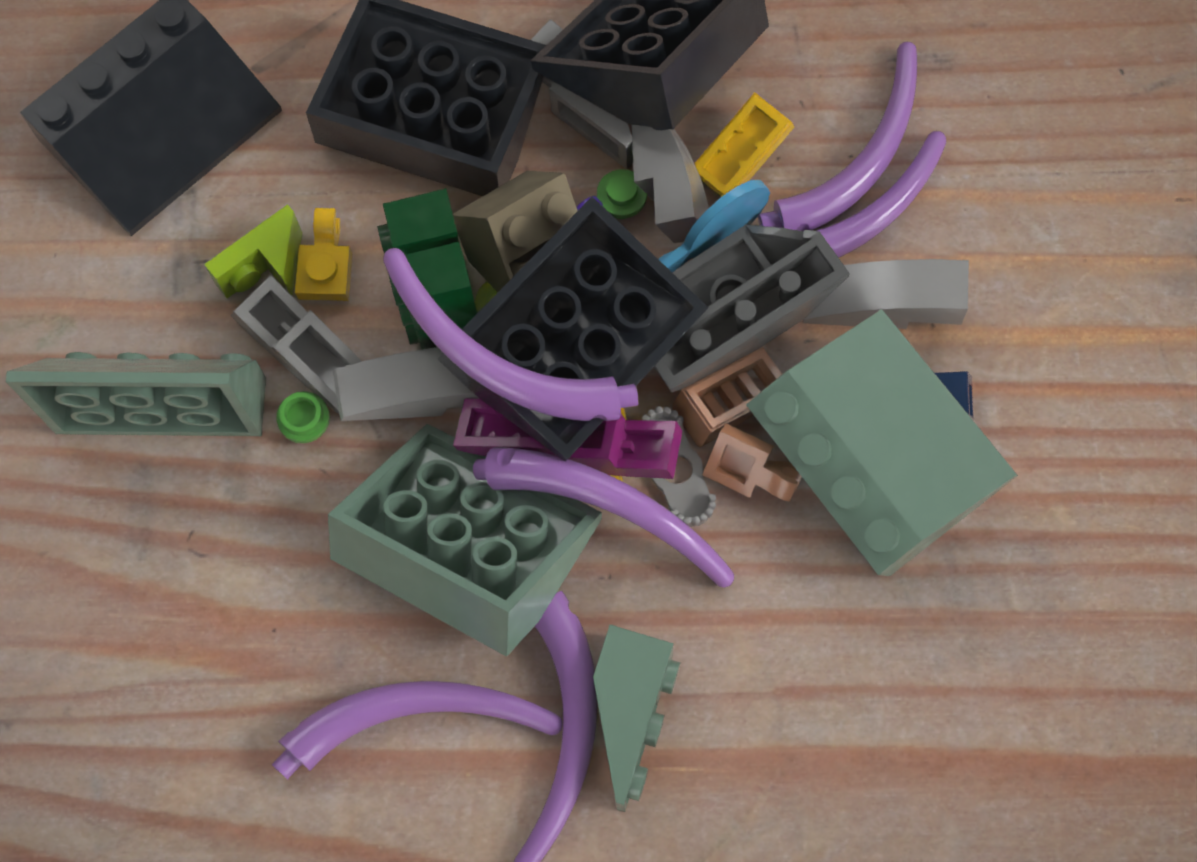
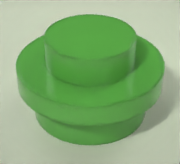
(621, 194)
(303, 417)

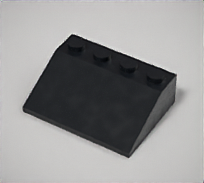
(651, 56)
(428, 95)
(151, 112)
(581, 310)

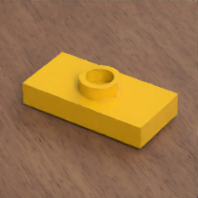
(743, 146)

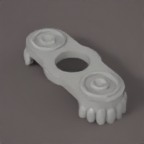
(690, 499)

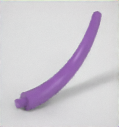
(842, 191)
(872, 220)
(539, 392)
(548, 473)
(575, 672)
(364, 709)

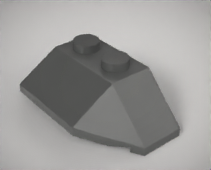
(755, 291)

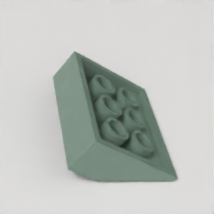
(144, 394)
(881, 442)
(458, 545)

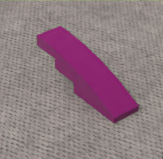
(613, 448)

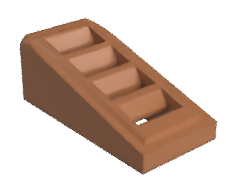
(702, 411)

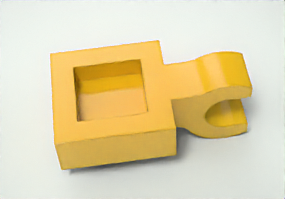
(325, 266)

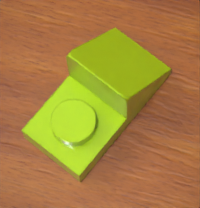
(268, 246)

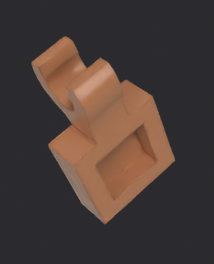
(744, 463)

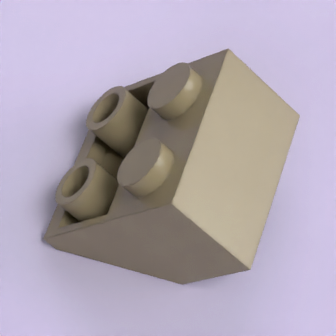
(513, 223)

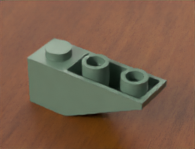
(628, 688)

